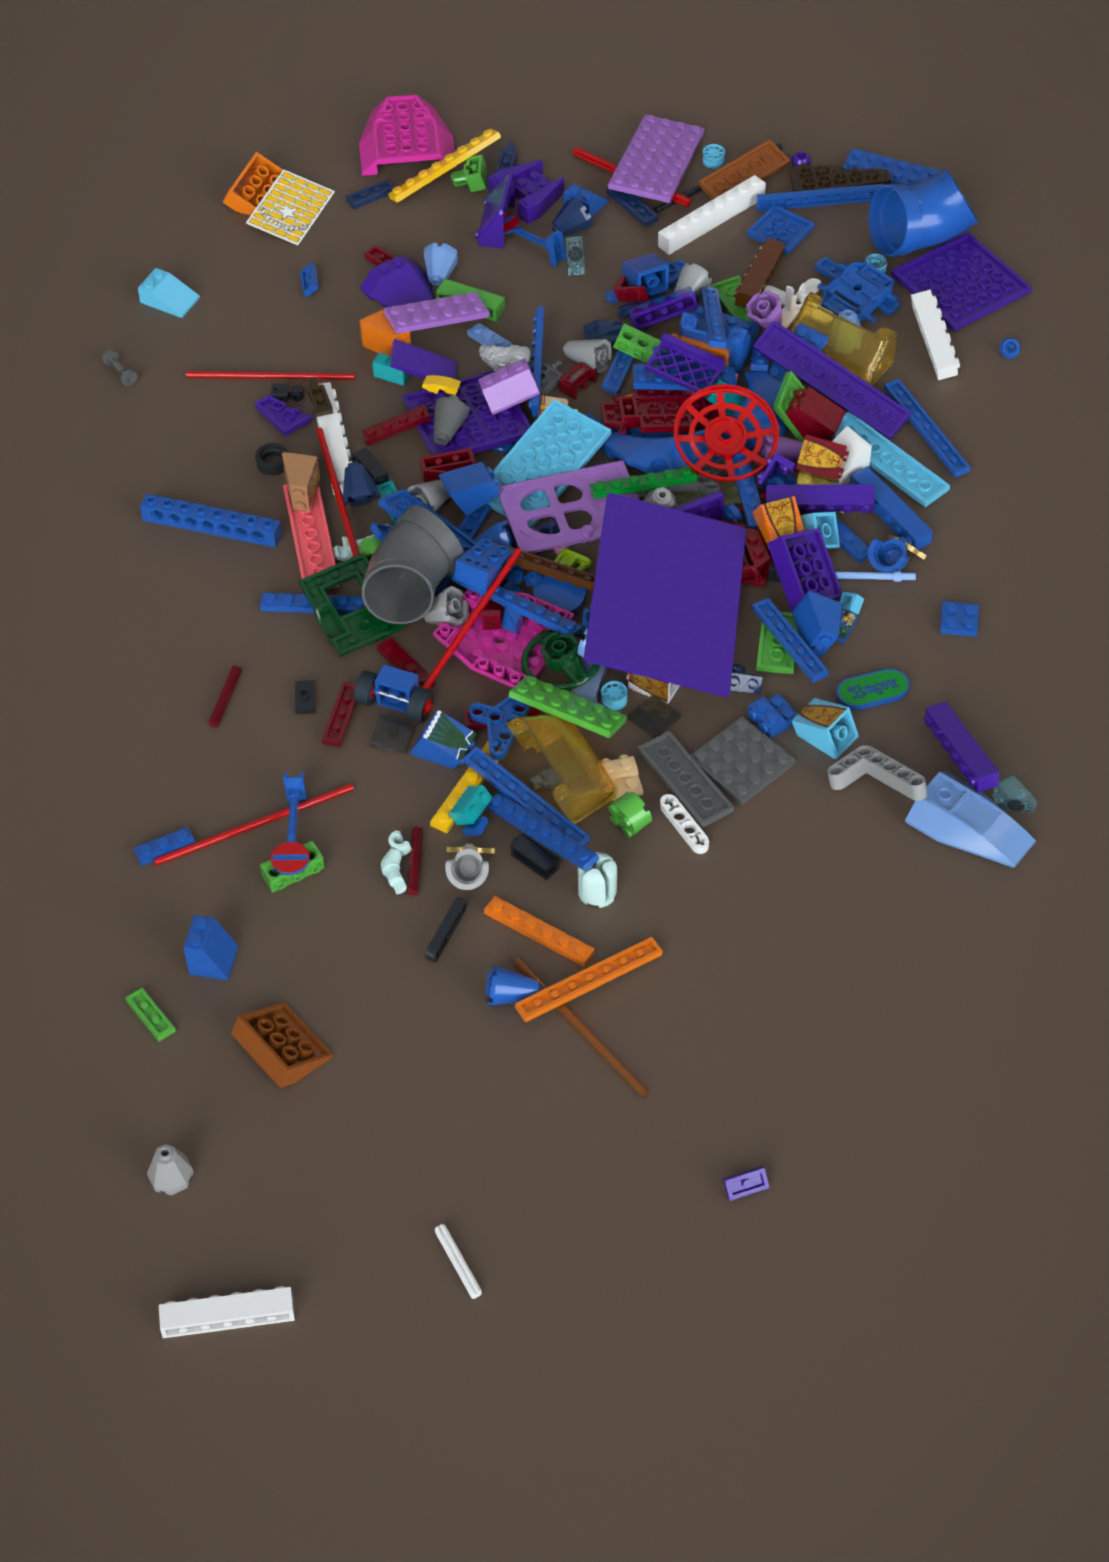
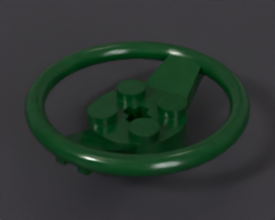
(561, 654)

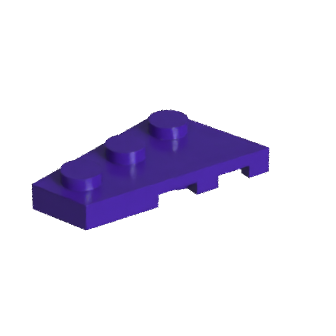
(282, 416)

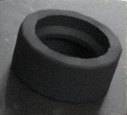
(268, 450)

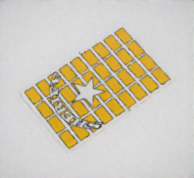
(290, 207)

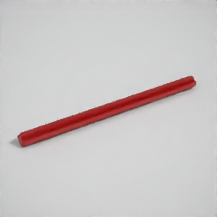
(611, 167)

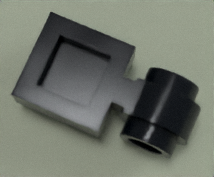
(283, 391)

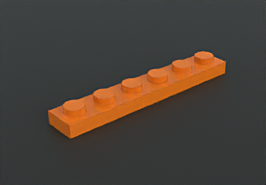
(539, 931)

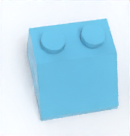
(828, 526)

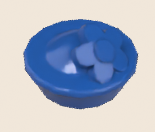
(1010, 348)

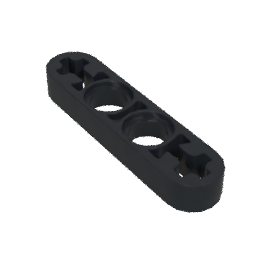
(446, 929)

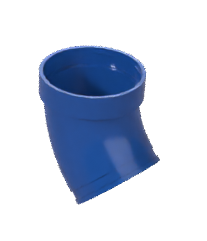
(918, 215)

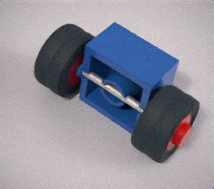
(395, 690)

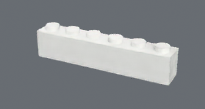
(934, 334)
(226, 1312)

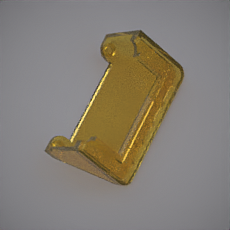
(849, 345)
(584, 779)

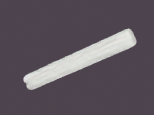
(458, 1261)

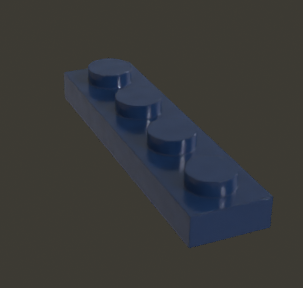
(634, 206)

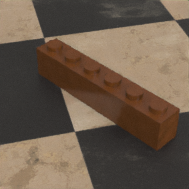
(759, 271)

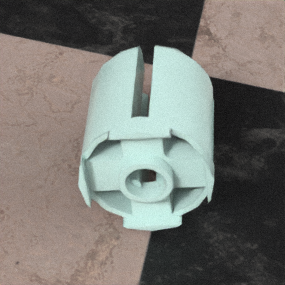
(599, 882)

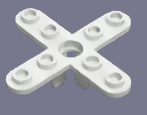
(788, 299)

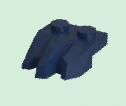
(603, 330)

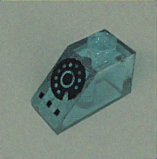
(574, 255)
(1014, 796)

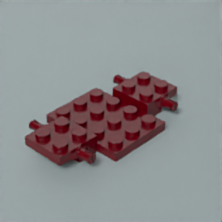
(651, 411)

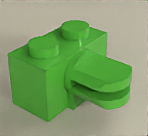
(473, 174)

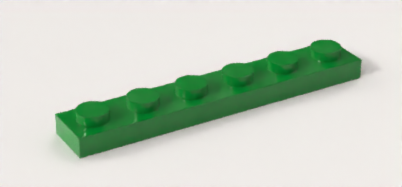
(643, 482)

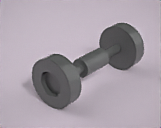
(128, 376)

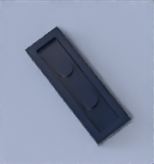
(369, 194)

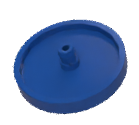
(560, 594)

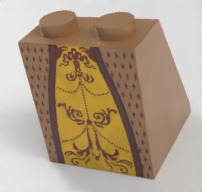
(301, 479)

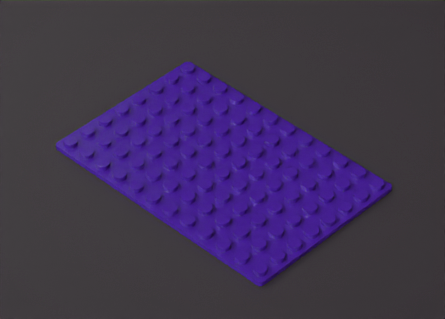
(666, 595)

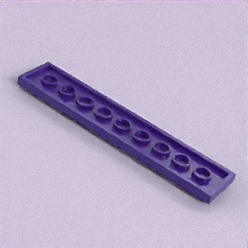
(832, 380)

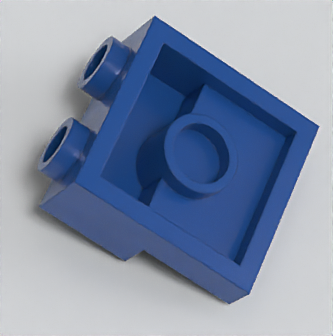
(772, 714)

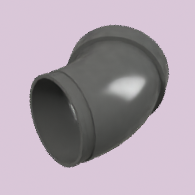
(410, 567)

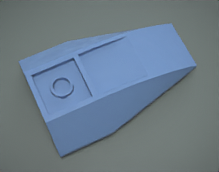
(969, 821)

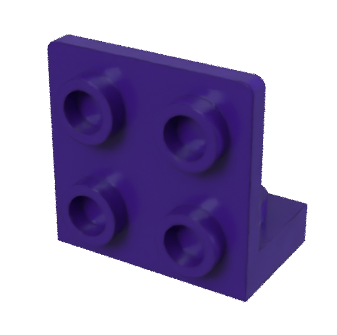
(776, 462)

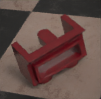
(577, 377)

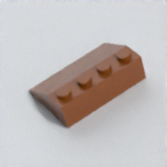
(280, 1043)

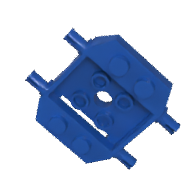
(875, 290)

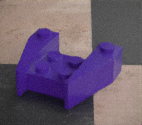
(532, 189)

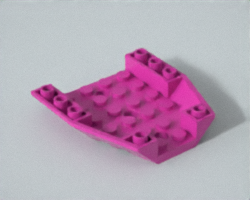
(386, 140)
(495, 660)

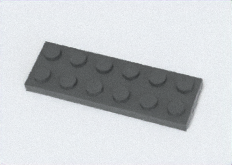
(685, 779)

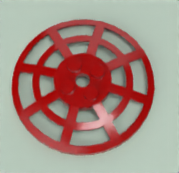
(728, 425)

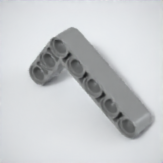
(880, 766)

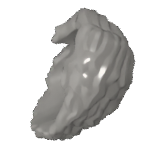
(501, 357)

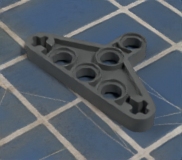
(703, 484)

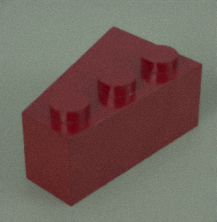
(434, 465)

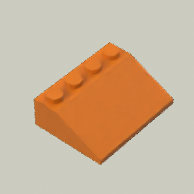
(252, 185)

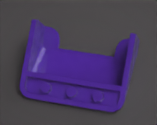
(492, 223)

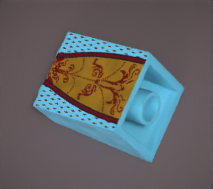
(826, 726)

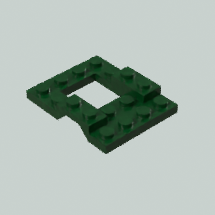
(351, 630)

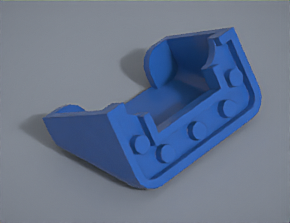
(738, 340)

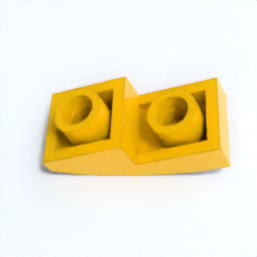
(434, 382)

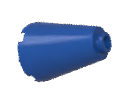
(508, 987)

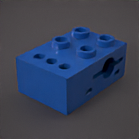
(481, 564)

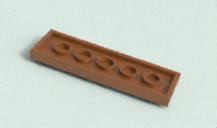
(760, 161)

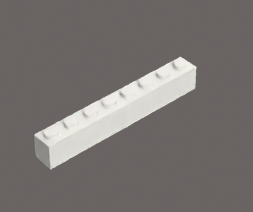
(710, 215)
(334, 436)

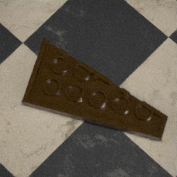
(829, 176)

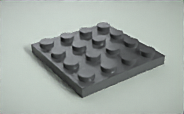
(742, 760)

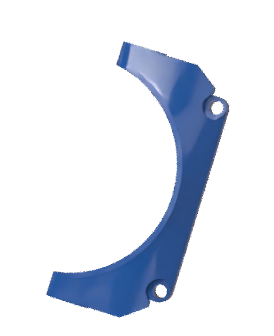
(661, 453)

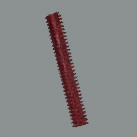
(225, 696)
(415, 858)

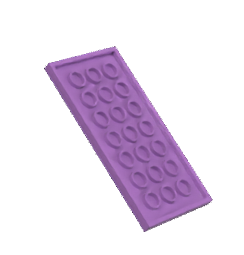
(656, 158)

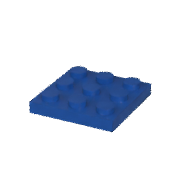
(781, 226)

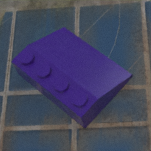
(804, 566)

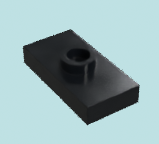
(304, 697)

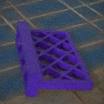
(691, 355)

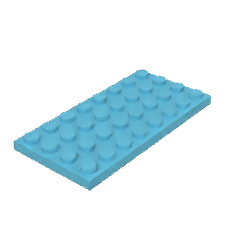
(553, 445)

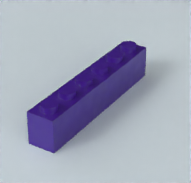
(826, 497)
(961, 747)

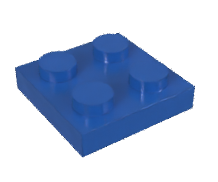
(959, 618)

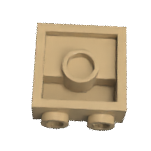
(624, 774)

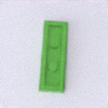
(150, 1014)

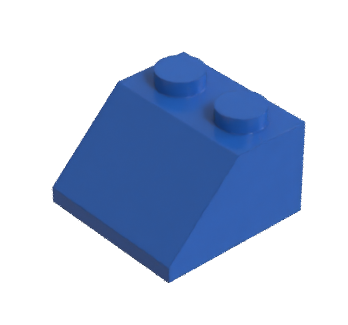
(591, 200)

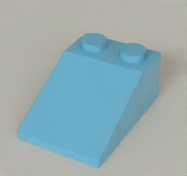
(167, 293)

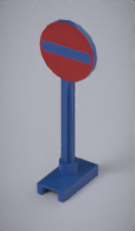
(553, 243)
(292, 856)

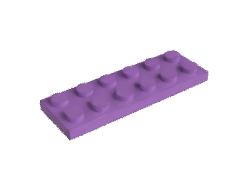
(436, 312)

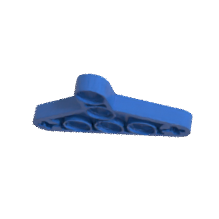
(496, 728)

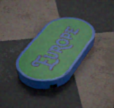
(873, 689)

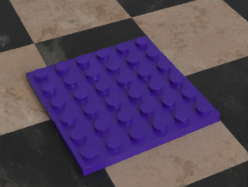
(964, 279)
(481, 427)

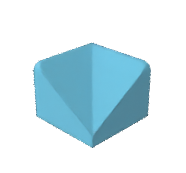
(851, 602)

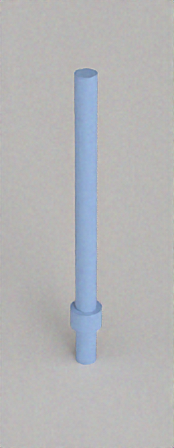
(896, 576)

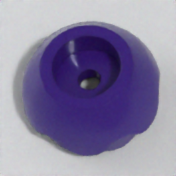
(800, 158)

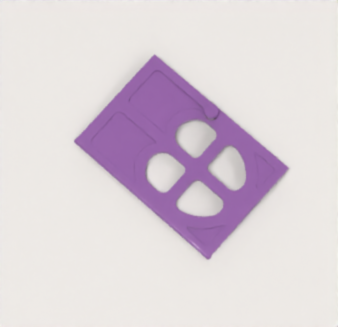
(533, 541)

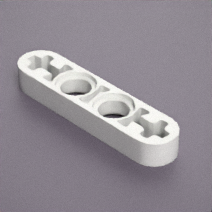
(687, 822)

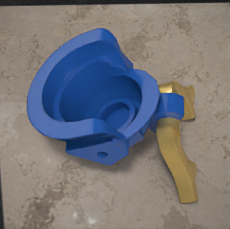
(891, 554)

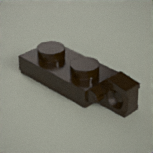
(319, 398)

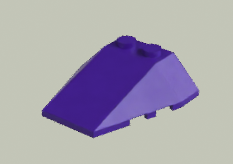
(397, 283)

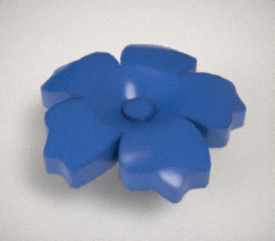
(611, 297)

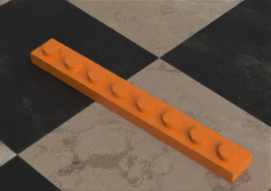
(588, 979)

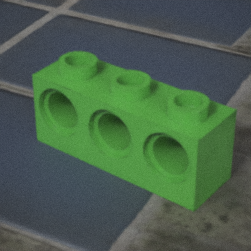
(636, 343)
(278, 881)

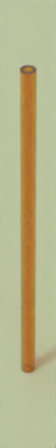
(587, 1034)

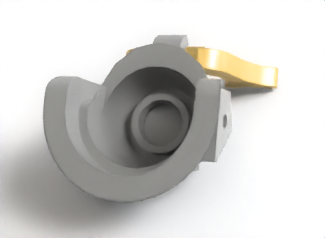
(467, 868)

